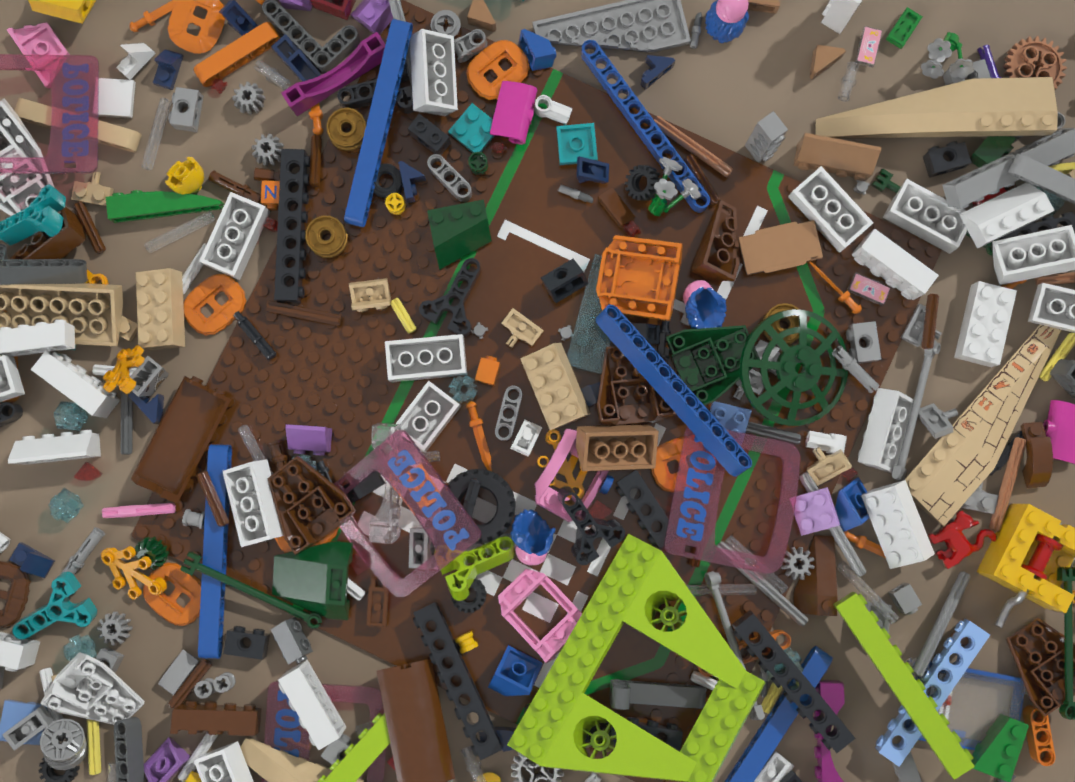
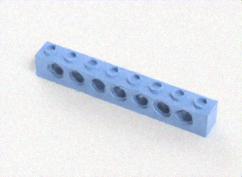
(943, 687)

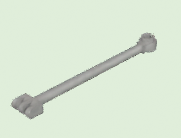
(899, 470)
(712, 580)

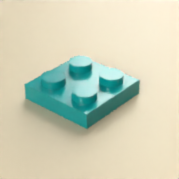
(473, 129)
(575, 142)

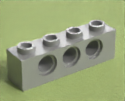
(766, 137)

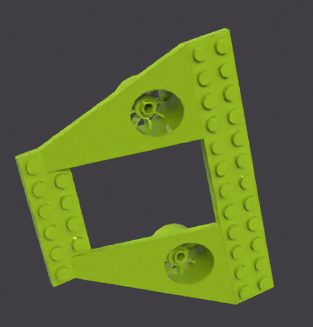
(562, 715)

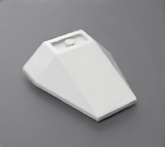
(91, 692)

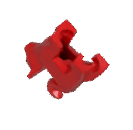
(955, 540)

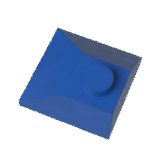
(850, 505)
(515, 673)

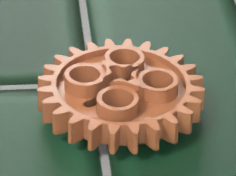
(1018, 60)

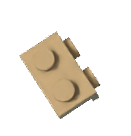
(370, 294)

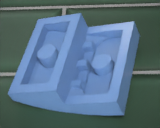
(13, 713)

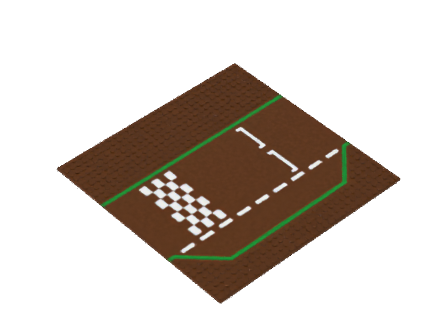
(341, 378)

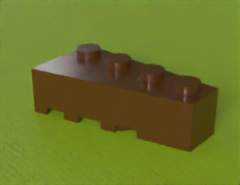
(216, 718)

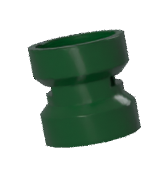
(478, 159)

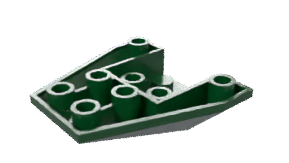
(709, 359)
(315, 578)

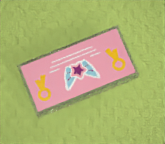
(868, 46)
(869, 289)

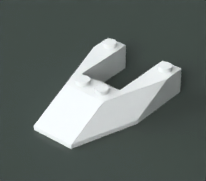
(18, 190)

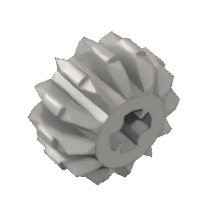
(243, 93)
(262, 145)
(803, 566)
(108, 629)

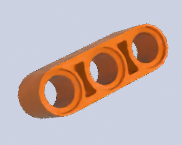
(1045, 742)

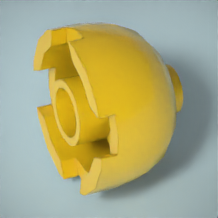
(185, 176)

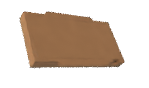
(780, 247)

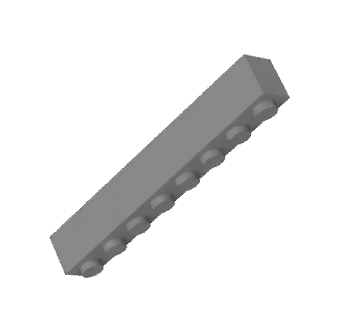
(994, 175)

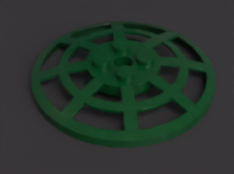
(785, 367)

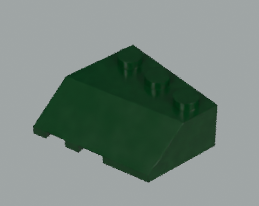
(458, 230)

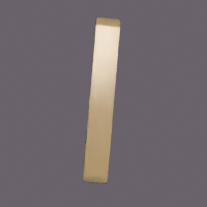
(107, 133)

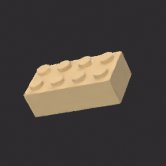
(160, 309)
(555, 386)

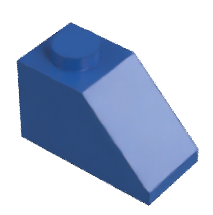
(537, 49)

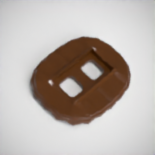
(16, 596)

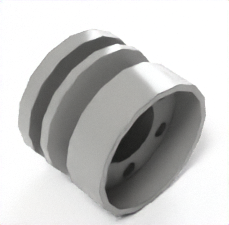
(67, 754)

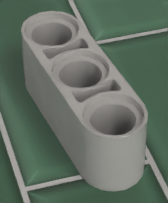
(445, 170)
(507, 403)

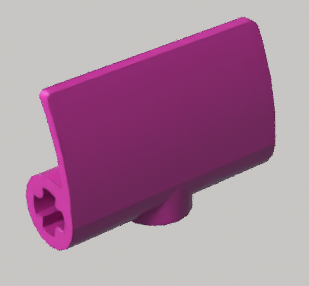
(514, 111)
(1061, 430)

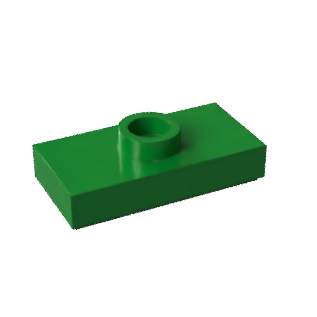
(904, 28)

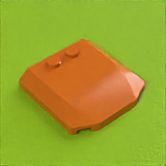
(640, 276)

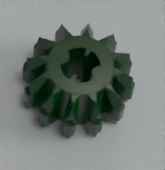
(154, 550)

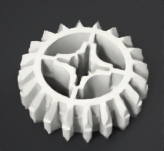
(530, 768)

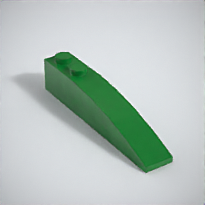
(156, 204)

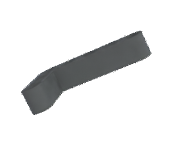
(307, 41)
(41, 270)
(653, 693)
(129, 750)

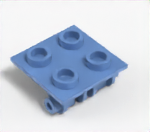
(731, 416)

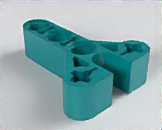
(38, 216)
(69, 611)

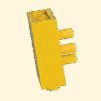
(66, 9)

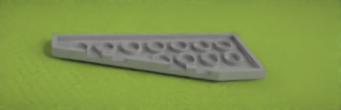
(621, 25)

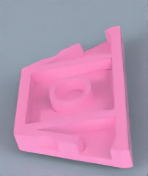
(38, 41)

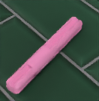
(138, 510)

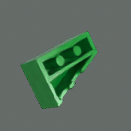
(1000, 748)

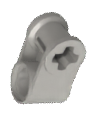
(468, 46)

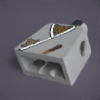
(148, 377)

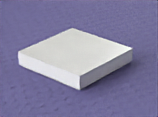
(116, 98)

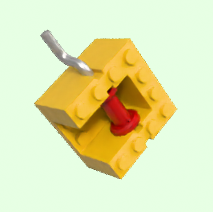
(1028, 558)

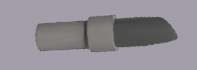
(696, 30)
(576, 194)
(764, 676)

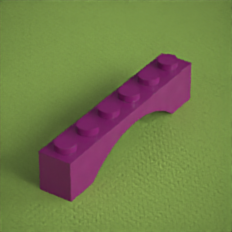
(309, 93)
(833, 693)

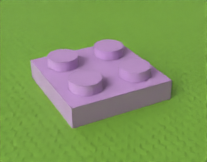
(815, 511)

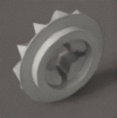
(440, 19)

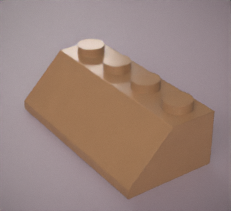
(836, 156)
(616, 447)

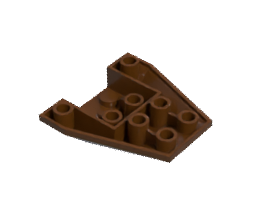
(626, 395)
(307, 504)
(1041, 664)

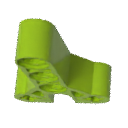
(466, 574)

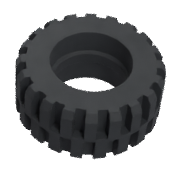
(502, 493)

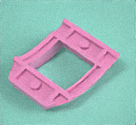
(546, 496)
(518, 592)

